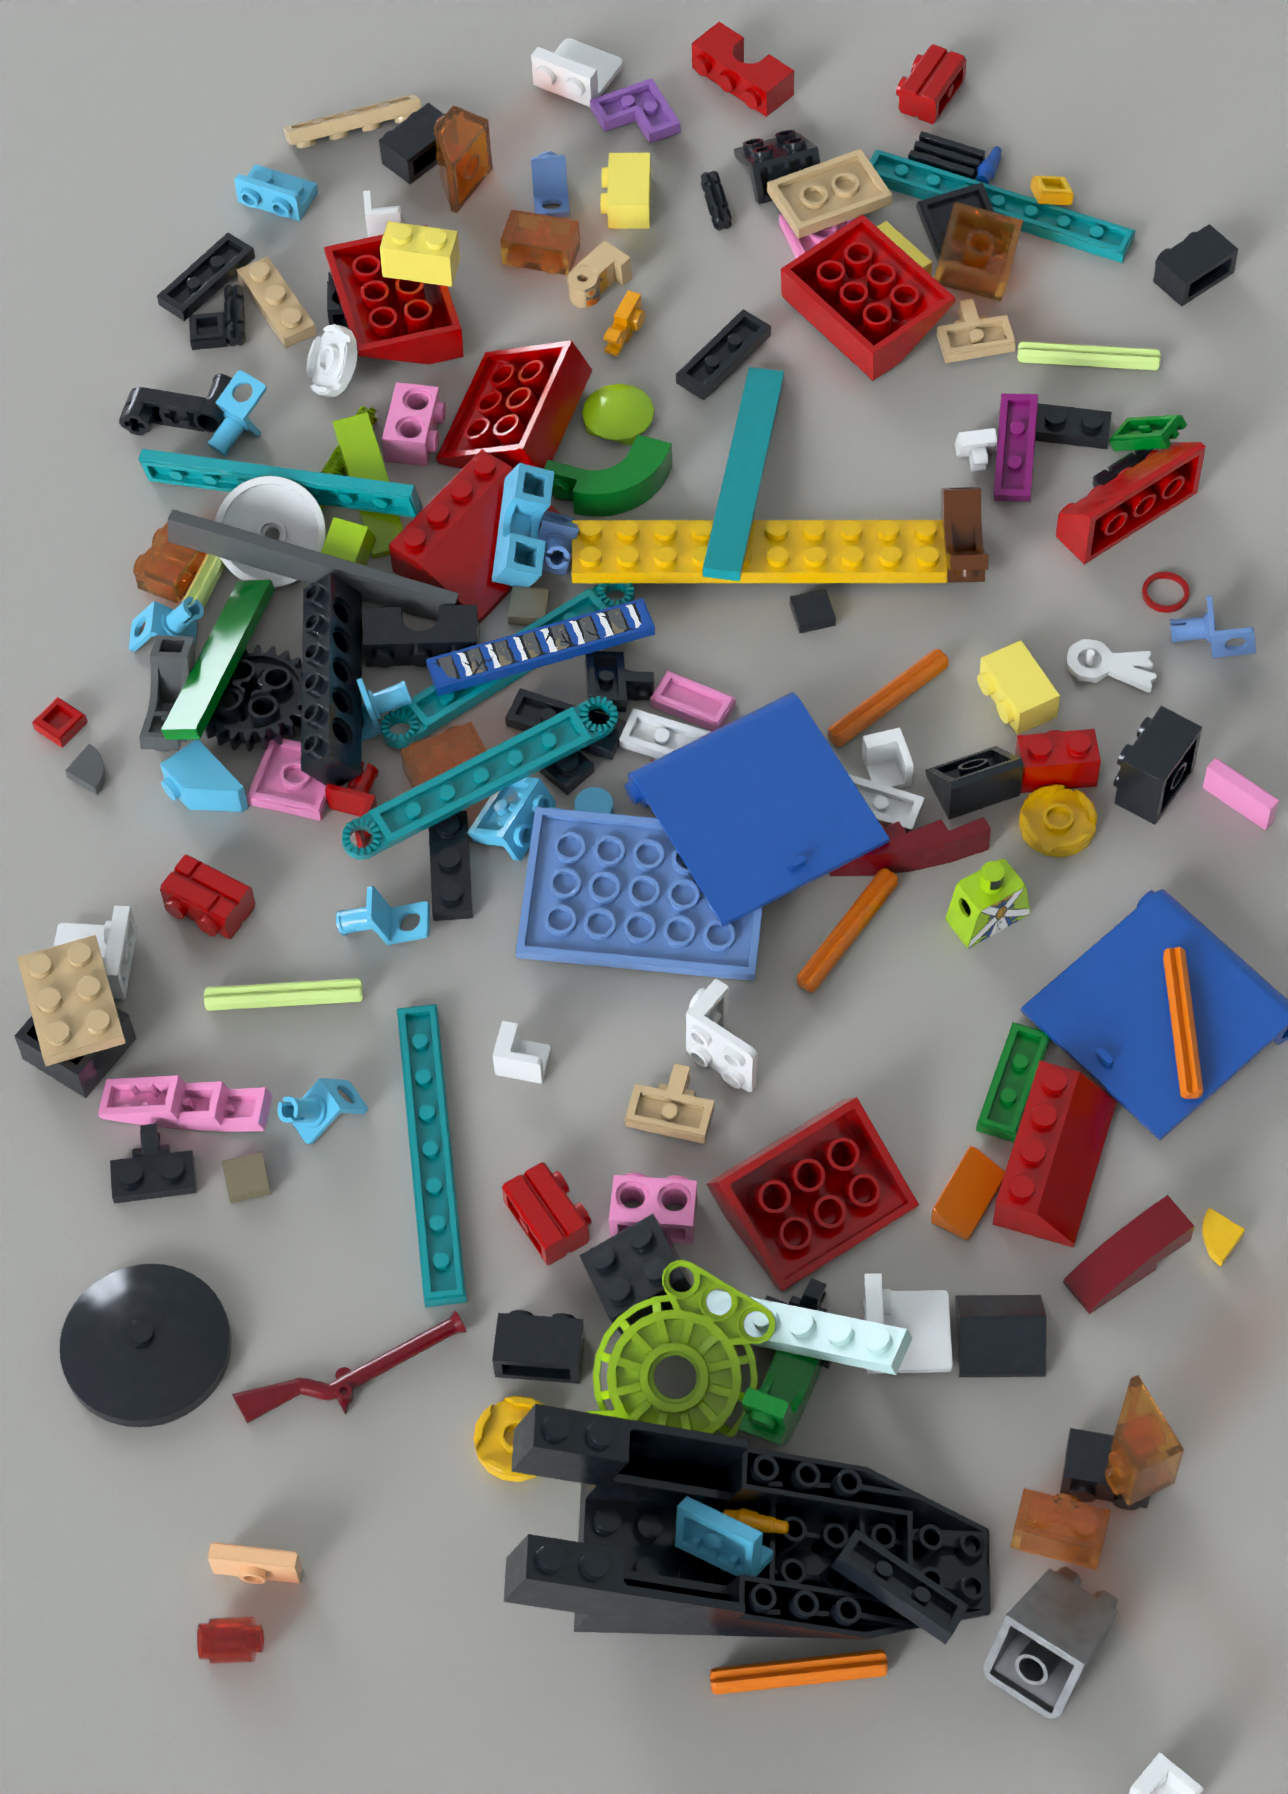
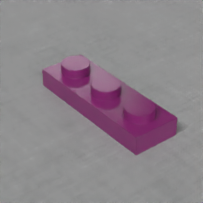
(1016, 447)

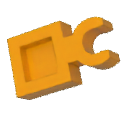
(627, 319)

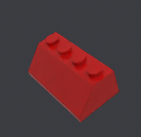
(1131, 500)
(1054, 1156)

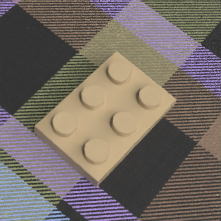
(829, 193)
(70, 1000)

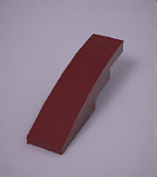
(921, 848)

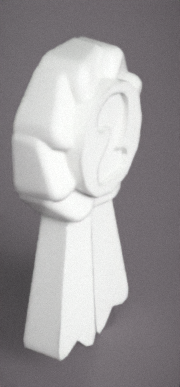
(1093, 661)

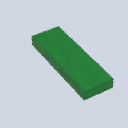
(1012, 1082)

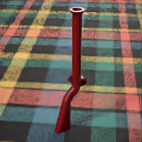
(261, 1400)

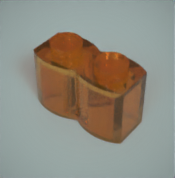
(167, 567)

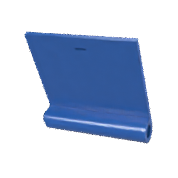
(758, 808)
(1116, 1017)

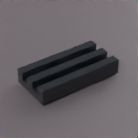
(949, 154)

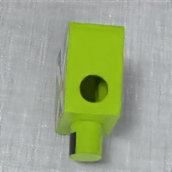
(987, 902)

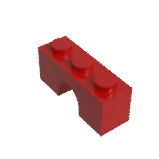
(759, 85)

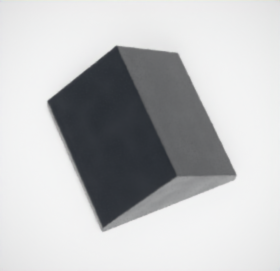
(976, 781)
(1001, 1335)

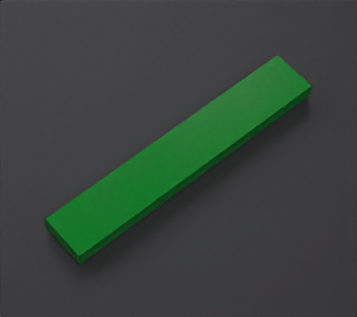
(218, 660)

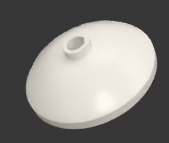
(268, 505)

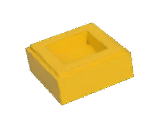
(1051, 190)

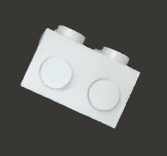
(575, 70)
(714, 1046)

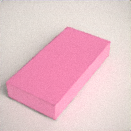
(692, 701)
(1240, 794)

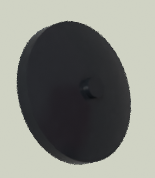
(145, 1345)

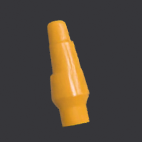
(758, 1521)

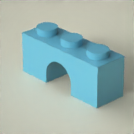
(518, 549)

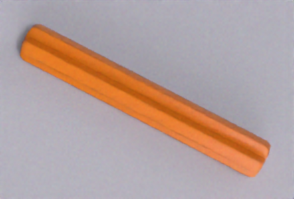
(887, 697)
(847, 930)
(1183, 1023)
(798, 1671)

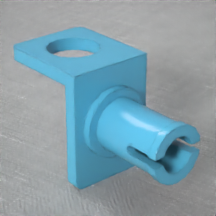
(236, 413)
(165, 621)
(380, 703)
(384, 919)
(320, 1107)

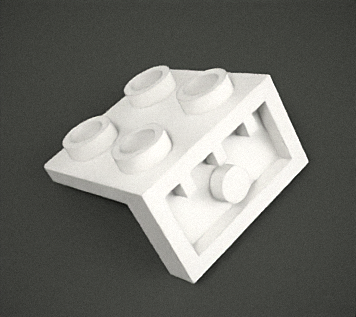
(115, 942)
(922, 1314)

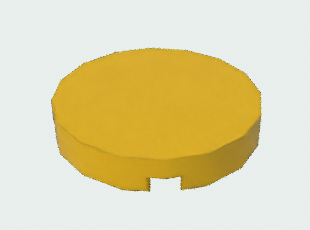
(1057, 821)
(495, 1436)

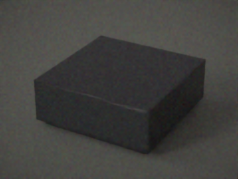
(207, 331)
(812, 611)

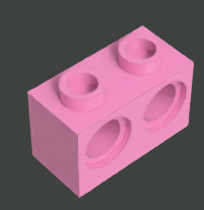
(412, 424)
(654, 1196)

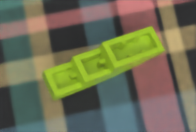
(364, 460)

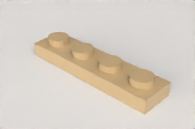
(339, 124)

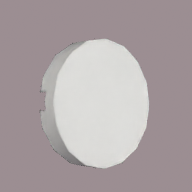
(332, 361)

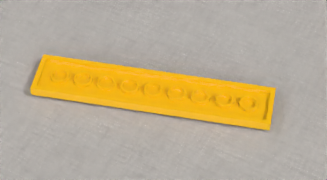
(775, 552)

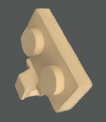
(975, 335)
(671, 1108)

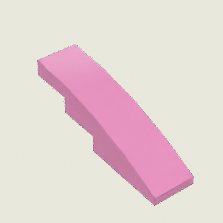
(185, 1105)

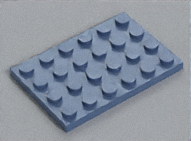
(623, 898)

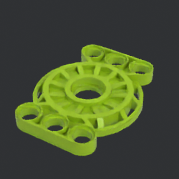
(686, 1332)

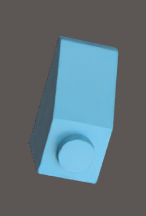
(202, 781)

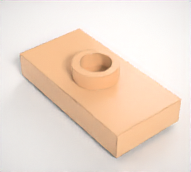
(255, 1563)

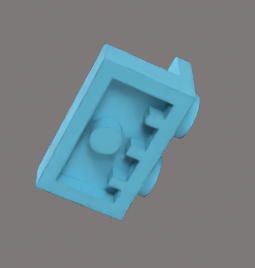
(275, 192)
(510, 816)
(720, 1539)

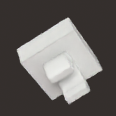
(976, 446)

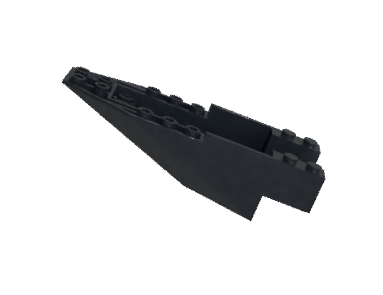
(636, 1581)

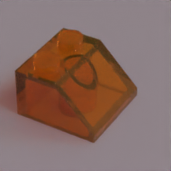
(462, 154)
(1143, 1448)

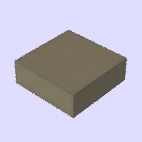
(527, 605)
(246, 1177)

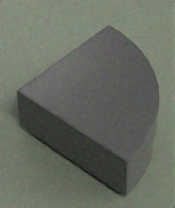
(88, 770)

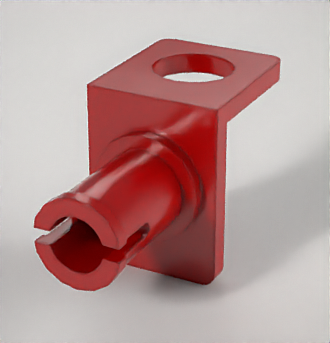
(355, 798)

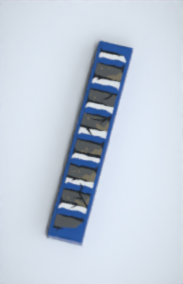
(540, 646)

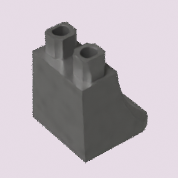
(1049, 1641)

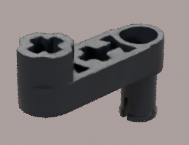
(173, 409)

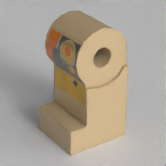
(597, 273)

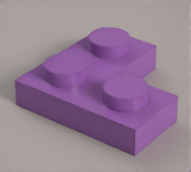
(637, 103)

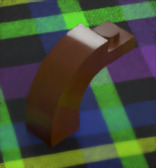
(963, 534)

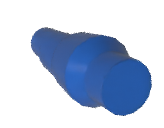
(988, 167)

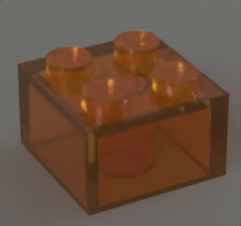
(978, 251)

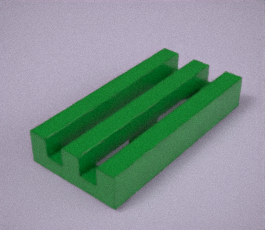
(1147, 432)

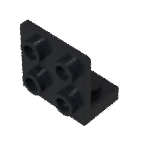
(775, 159)

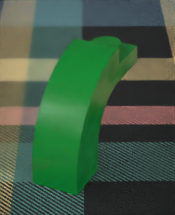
(618, 487)
(781, 1399)

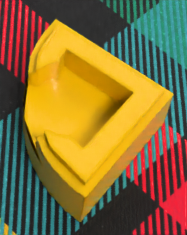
(1220, 1236)

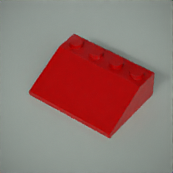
(865, 295)
(389, 314)
(518, 405)
(456, 536)
(813, 1193)

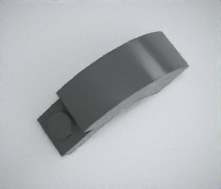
(170, 666)

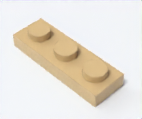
(276, 302)

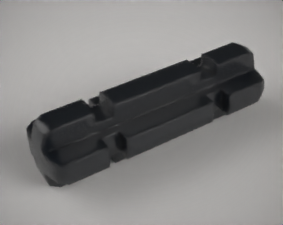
(716, 200)
(234, 315)
(1128, 461)

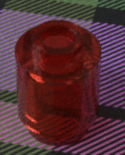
(230, 1640)

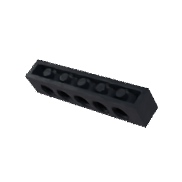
(329, 682)

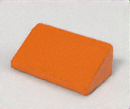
(967, 1194)

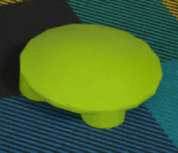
(618, 413)

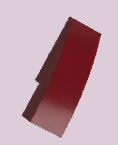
(1130, 1254)

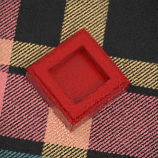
(59, 722)

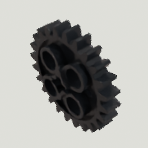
(259, 701)

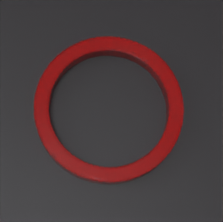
(1162, 608)

